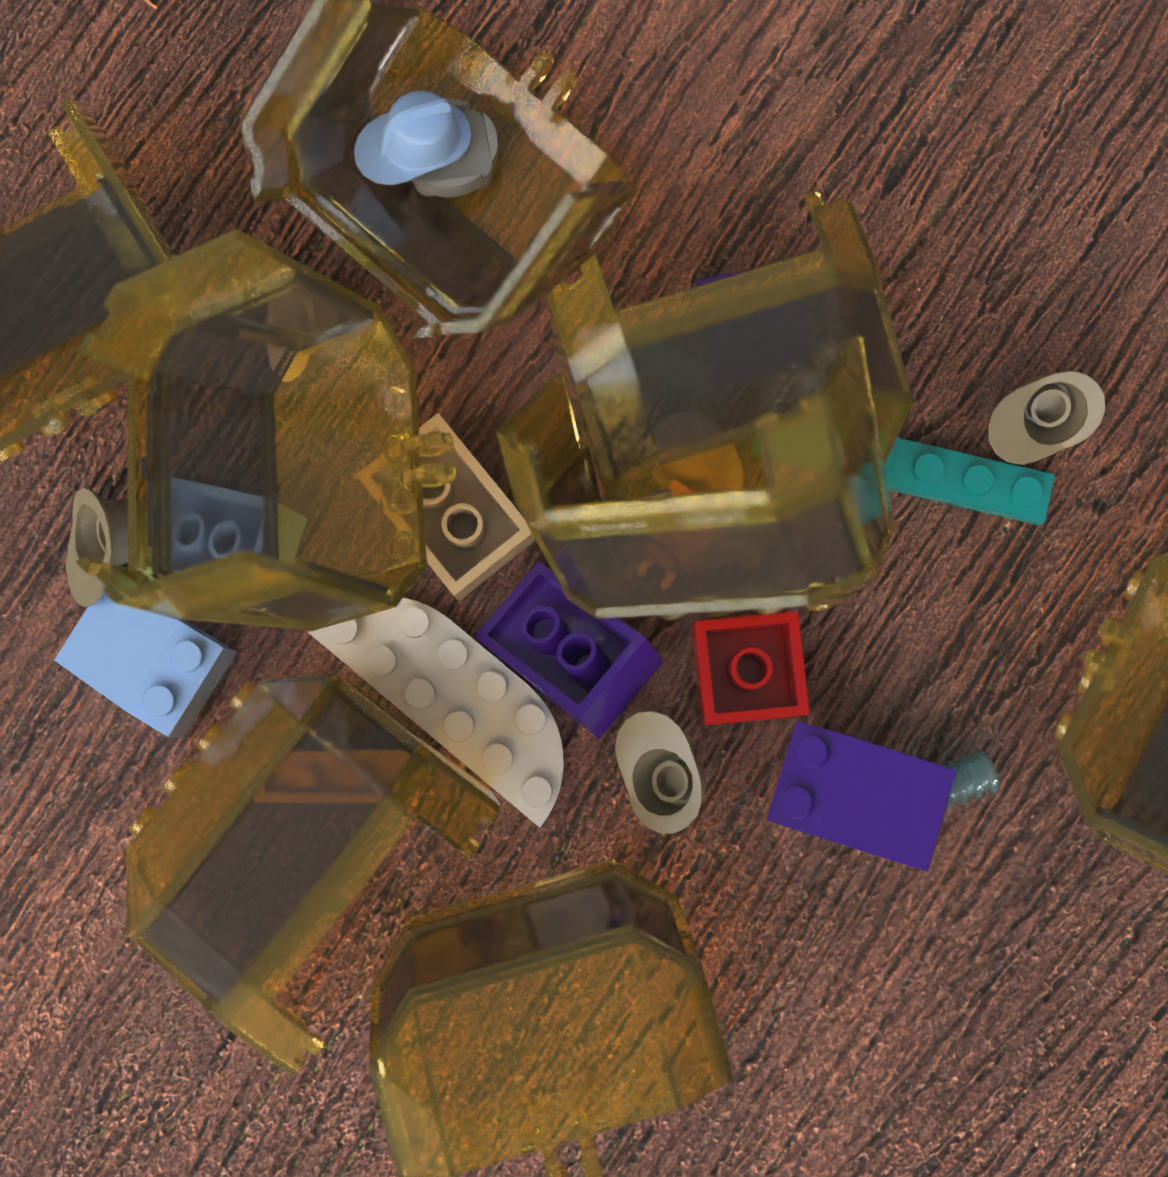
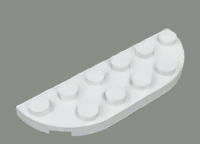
(458, 698)

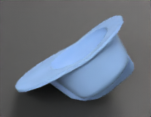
(412, 139)

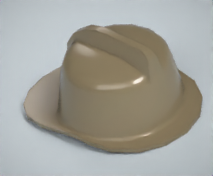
(1045, 416)
(99, 534)
(660, 771)

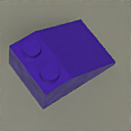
(568, 655)
(862, 795)

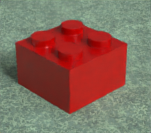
(749, 668)

